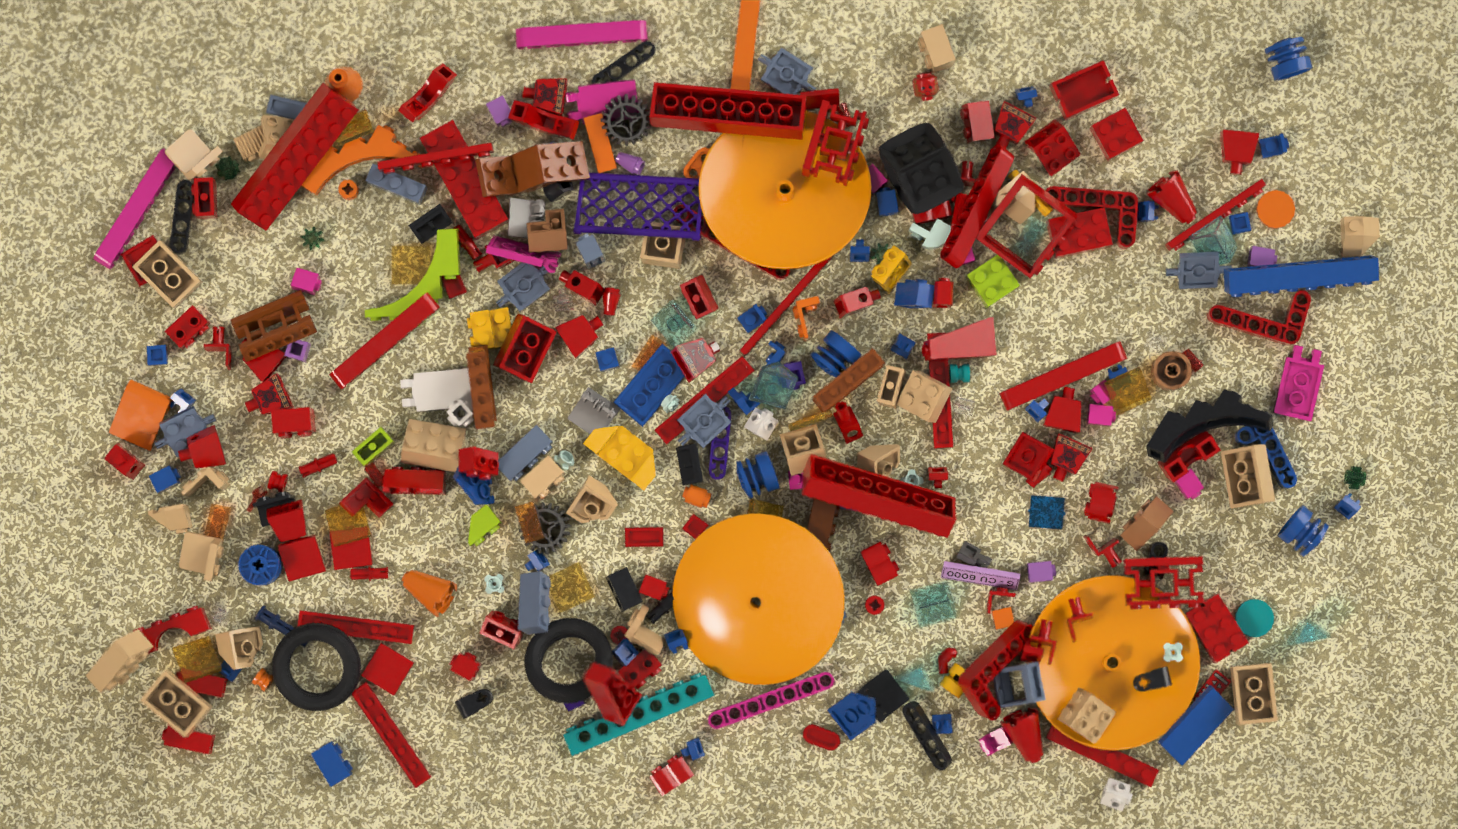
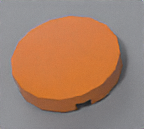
(1275, 209)

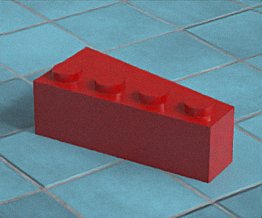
(611, 693)

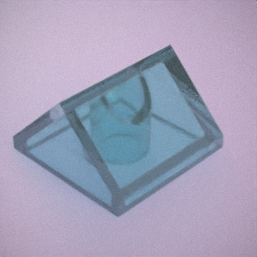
(1214, 238)
(674, 324)
(774, 385)
(933, 604)
(1306, 632)
(917, 677)

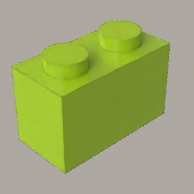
(373, 447)

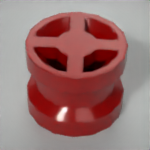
(277, 481)
(873, 603)
(618, 634)

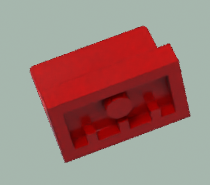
(1053, 147)

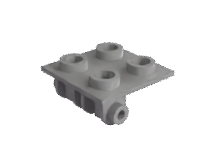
(524, 212)
(593, 411)

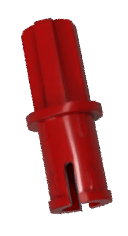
(468, 243)
(318, 465)
(369, 573)

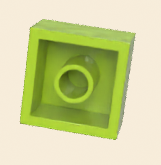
(992, 281)

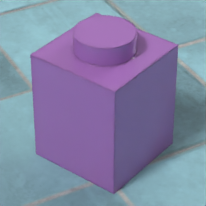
(500, 111)
(1261, 256)
(298, 350)
(1040, 571)

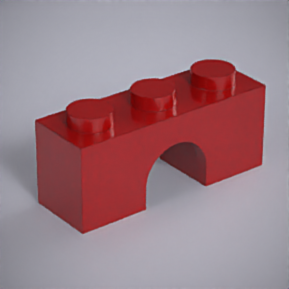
(1198, 448)

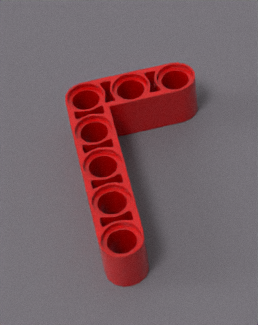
(1100, 195)
(1263, 324)
(989, 664)

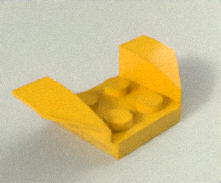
(624, 453)

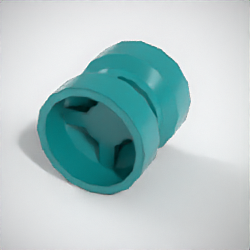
(960, 373)

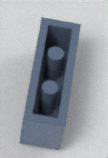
(397, 185)
(590, 251)
(524, 454)
(534, 603)

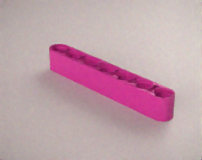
(581, 34)
(134, 210)
(778, 693)

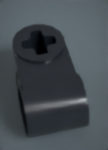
(1151, 555)
(1155, 679)
(471, 704)

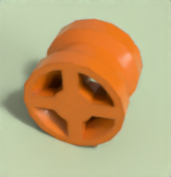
(350, 192)
(263, 679)

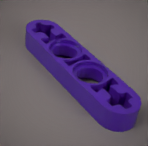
(724, 443)

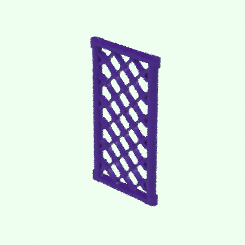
(633, 181)

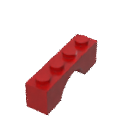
(193, 623)

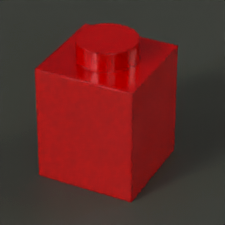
(654, 587)

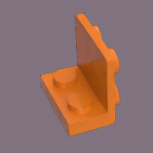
(808, 305)

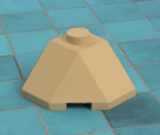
(1022, 204)
(1358, 234)
(879, 459)
(592, 502)
(173, 517)
(239, 646)

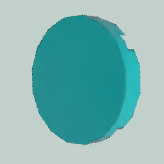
(1254, 618)

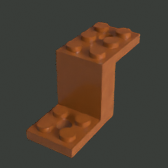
(532, 168)

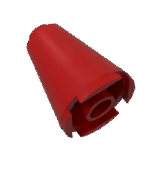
(1173, 197)
(1025, 733)

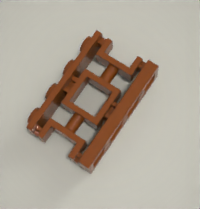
(269, 315)
(848, 380)
(481, 386)

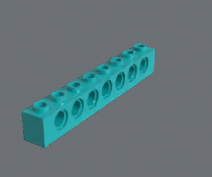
(704, 692)

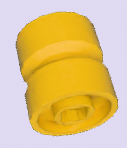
(950, 684)

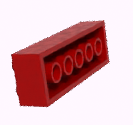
(463, 182)

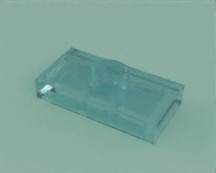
(1029, 237)

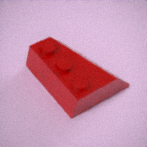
(414, 481)

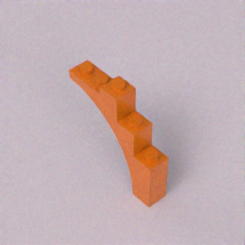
(378, 147)

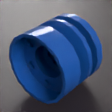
(1288, 58)
(835, 355)
(757, 475)
(1303, 531)
(265, 575)

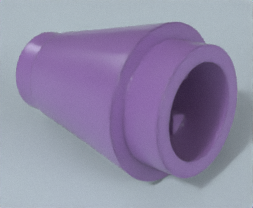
(630, 163)

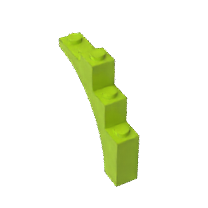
(444, 263)

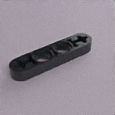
(621, 63)
(178, 216)
(929, 734)

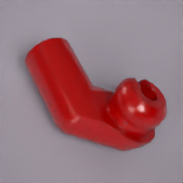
(944, 658)

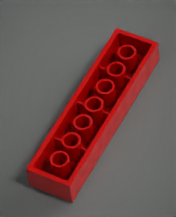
(728, 111)
(294, 156)
(879, 496)

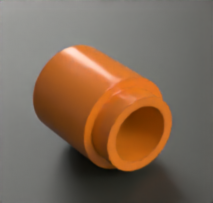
(696, 496)

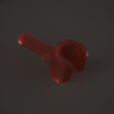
(256, 495)

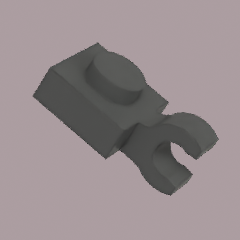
(971, 555)

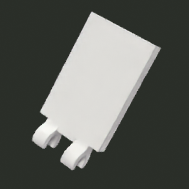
(437, 389)

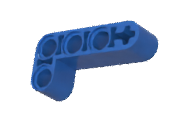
(1278, 451)

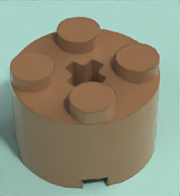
(1160, 372)

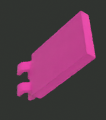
(593, 97)
(520, 252)
(1299, 385)

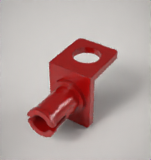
(966, 175)
(489, 260)
(218, 345)
(847, 421)
(1106, 549)
(1078, 616)
(1044, 638)

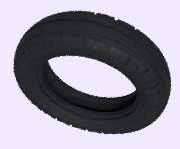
(541, 642)
(292, 691)

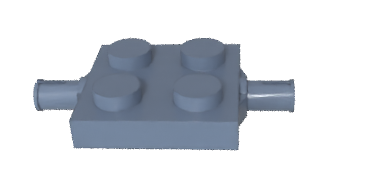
(786, 73)
(1197, 270)
(523, 286)
(704, 420)
(180, 427)

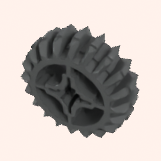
(618, 121)
(551, 544)

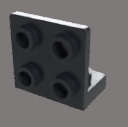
(266, 502)
(887, 694)

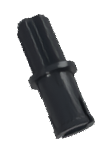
(661, 609)

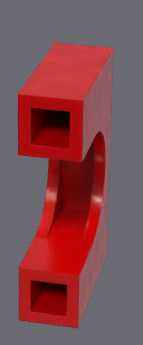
(197, 741)

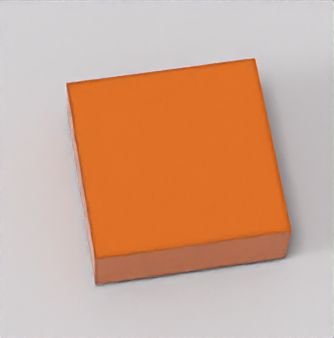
(1002, 618)

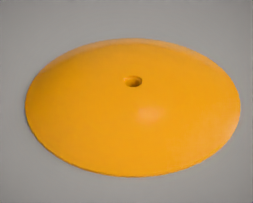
(774, 228)
(782, 568)
(1135, 642)

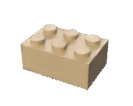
(167, 274)
(432, 445)
(1248, 476)
(119, 661)
(1253, 693)
(176, 703)

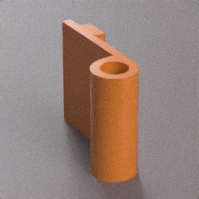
(140, 414)

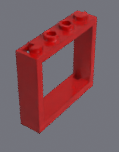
(1048, 252)

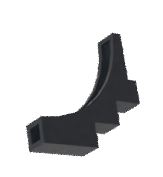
(1227, 411)

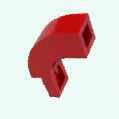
(429, 93)
(543, 121)

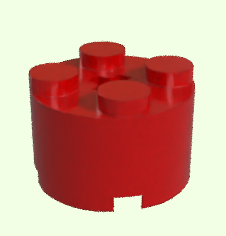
(1102, 502)

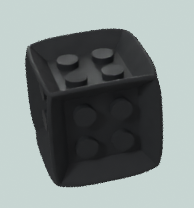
(921, 168)

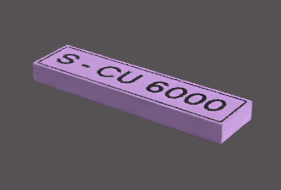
(980, 575)

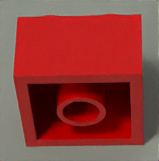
(1116, 134)
(293, 421)

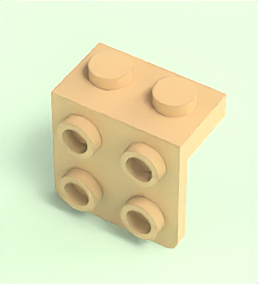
(273, 130)
(192, 154)
(218, 477)
(201, 554)
(642, 635)
(1087, 715)

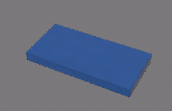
(650, 386)
(1195, 725)

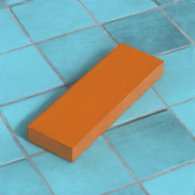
(600, 143)

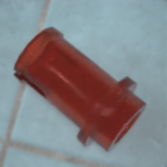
(845, 112)
(1196, 364)
(374, 474)

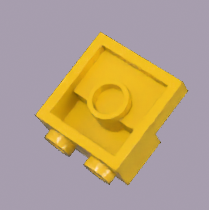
(891, 269)
(489, 327)

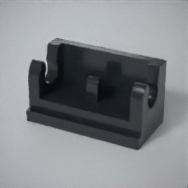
(429, 223)
(689, 464)
(624, 589)

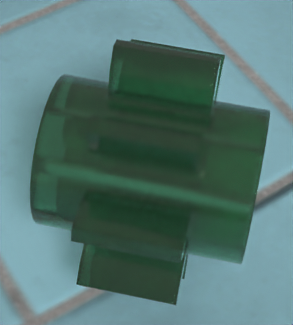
(227, 168)
(316, 242)
(878, 250)
(1355, 477)

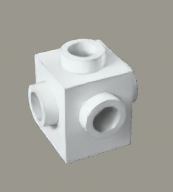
(453, 411)
(761, 423)
(1116, 794)

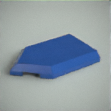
(476, 489)
(854, 714)

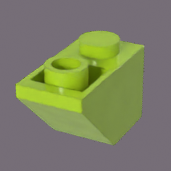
(481, 524)

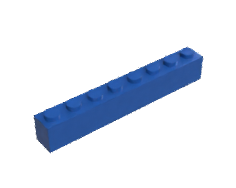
(1301, 275)

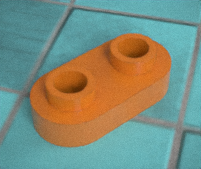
(695, 163)

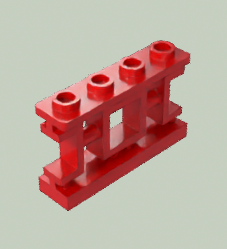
(820, 139)
(1163, 567)

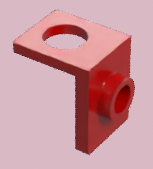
(1000, 592)

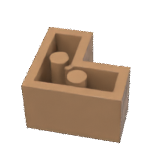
(548, 234)
(1146, 523)

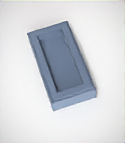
(284, 107)

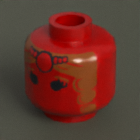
(925, 85)

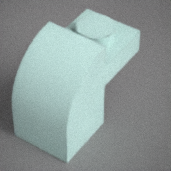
(934, 238)

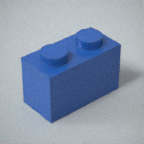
(914, 294)
(332, 763)

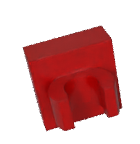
(937, 474)
(1032, 654)

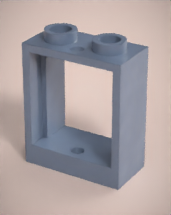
(1032, 685)

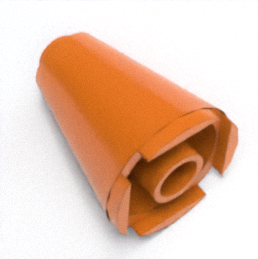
(345, 82)
(430, 590)

